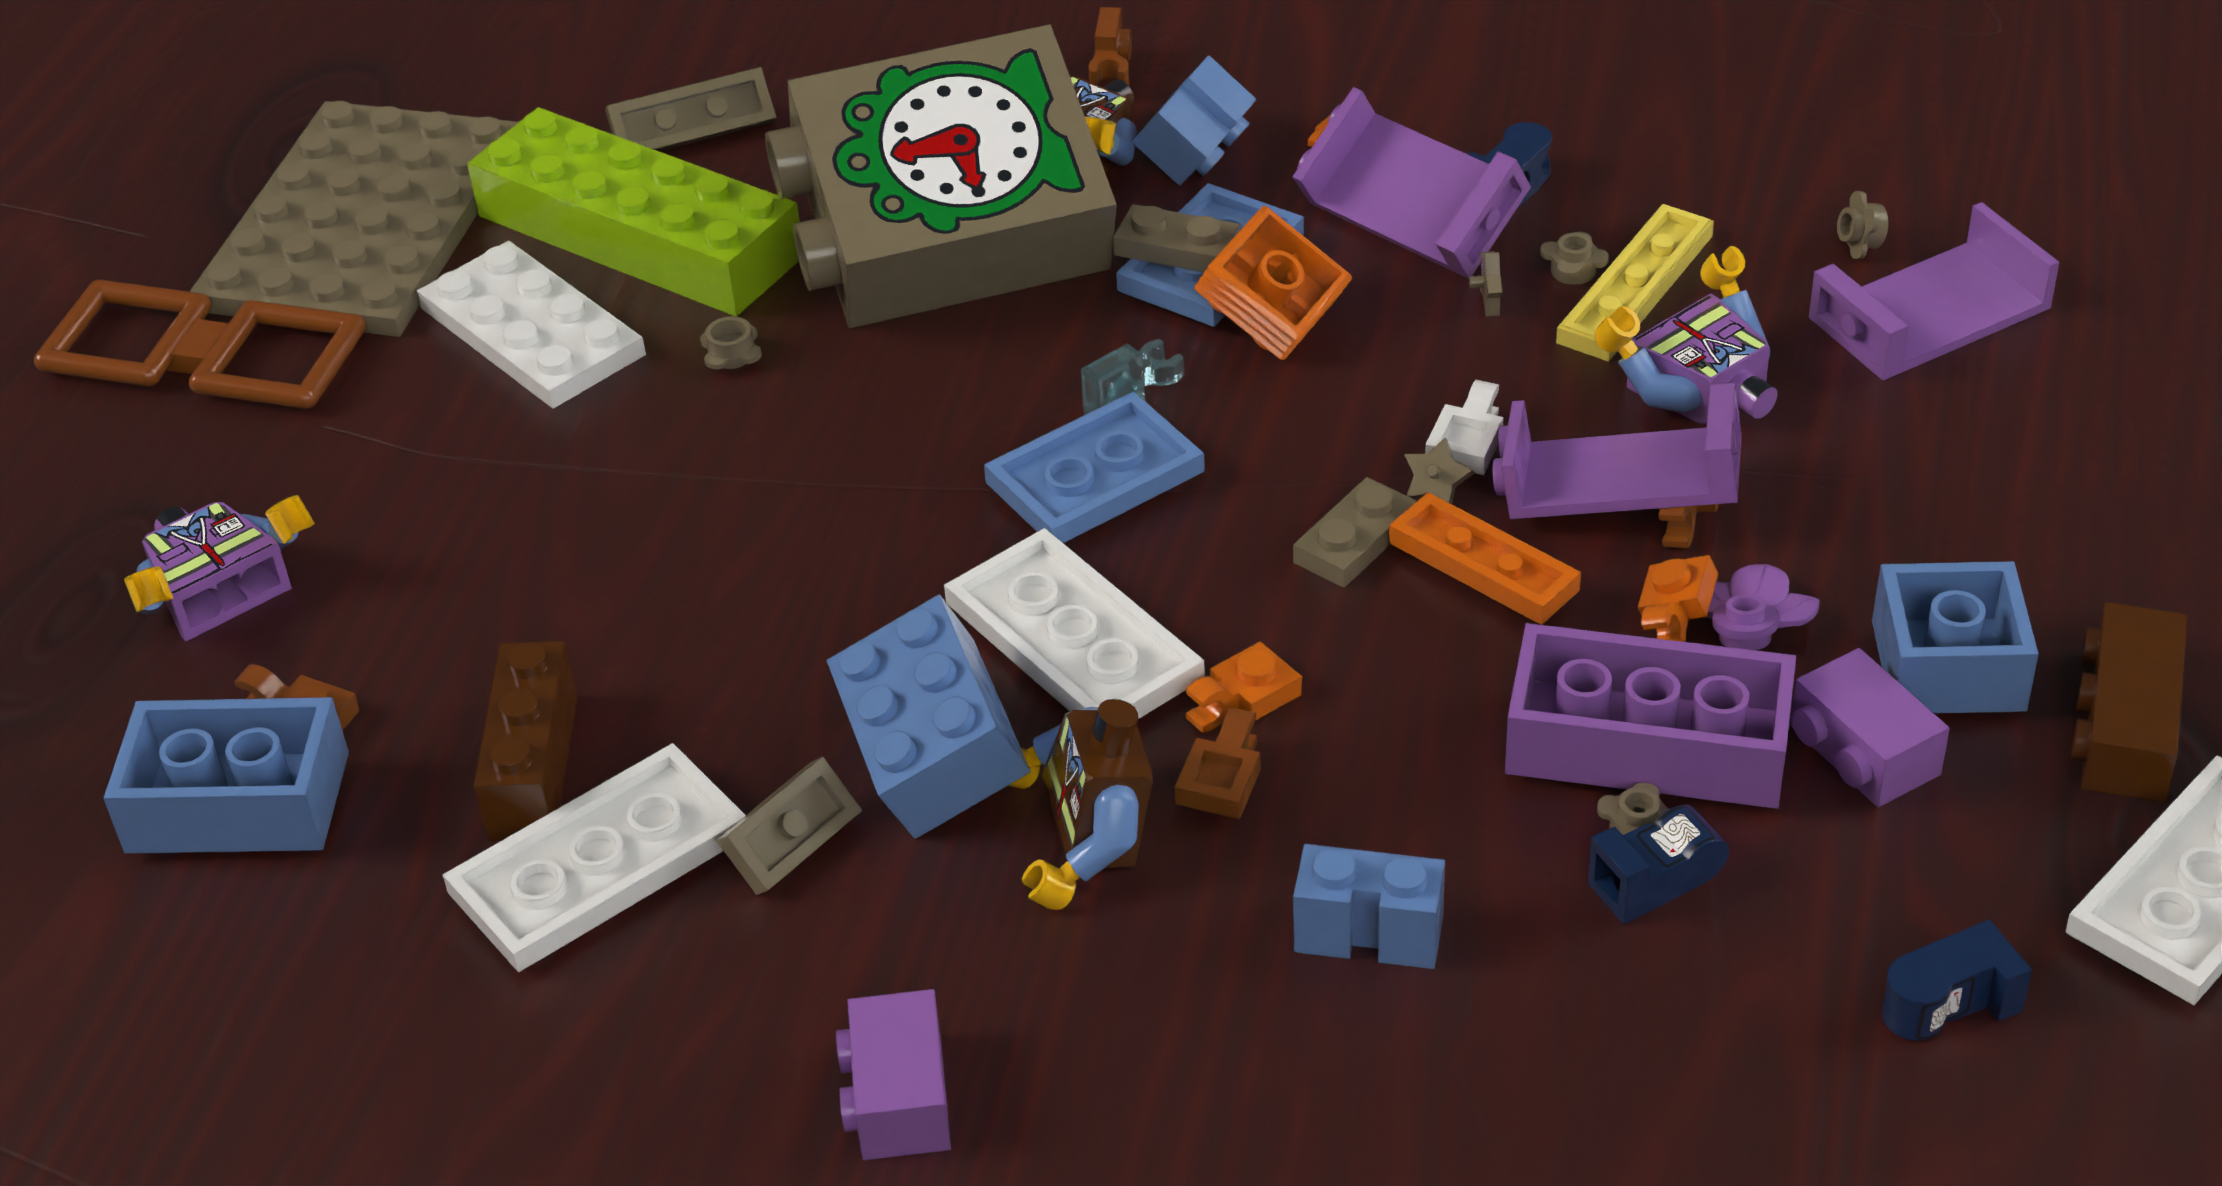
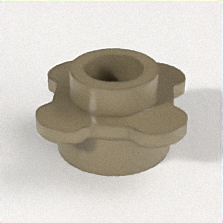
(1862, 225)
(1574, 258)
(730, 343)
(1632, 808)

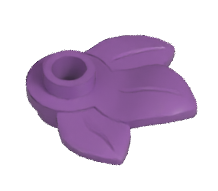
(1756, 606)

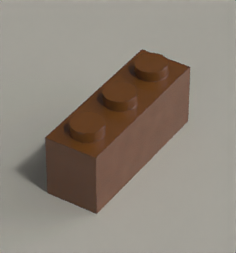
(2131, 701)
(525, 736)

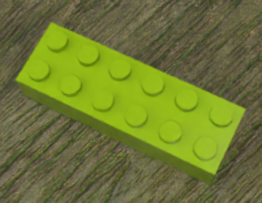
(636, 210)

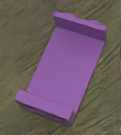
(1410, 186)
(1939, 301)
(1621, 469)

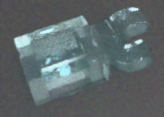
(1128, 371)

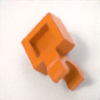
(1675, 594)
(1247, 681)

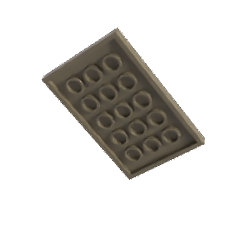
(356, 215)

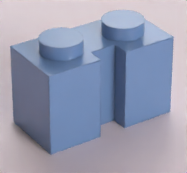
(1194, 122)
(1369, 902)

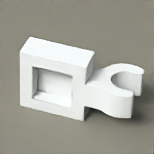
(1470, 429)

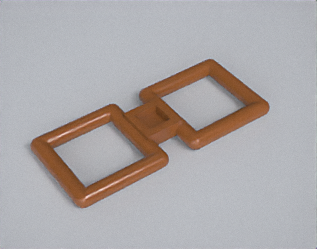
(200, 344)

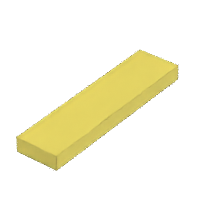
(1637, 276)

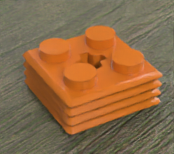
(1272, 282)

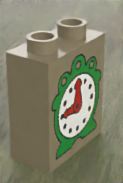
(944, 177)

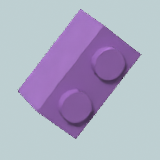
(1868, 727)
(896, 1075)

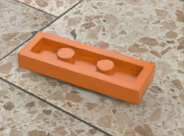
(1485, 558)

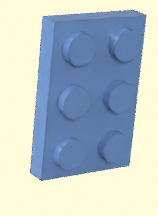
(1174, 286)
(1094, 468)

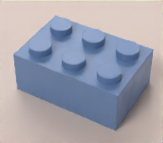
(927, 717)
(227, 775)

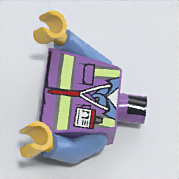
(1697, 348)
(215, 563)

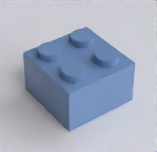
(1956, 635)

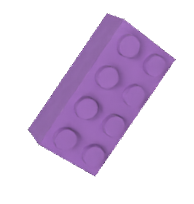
(1650, 713)

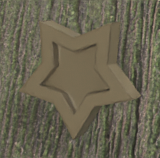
(1489, 282)
(1436, 473)

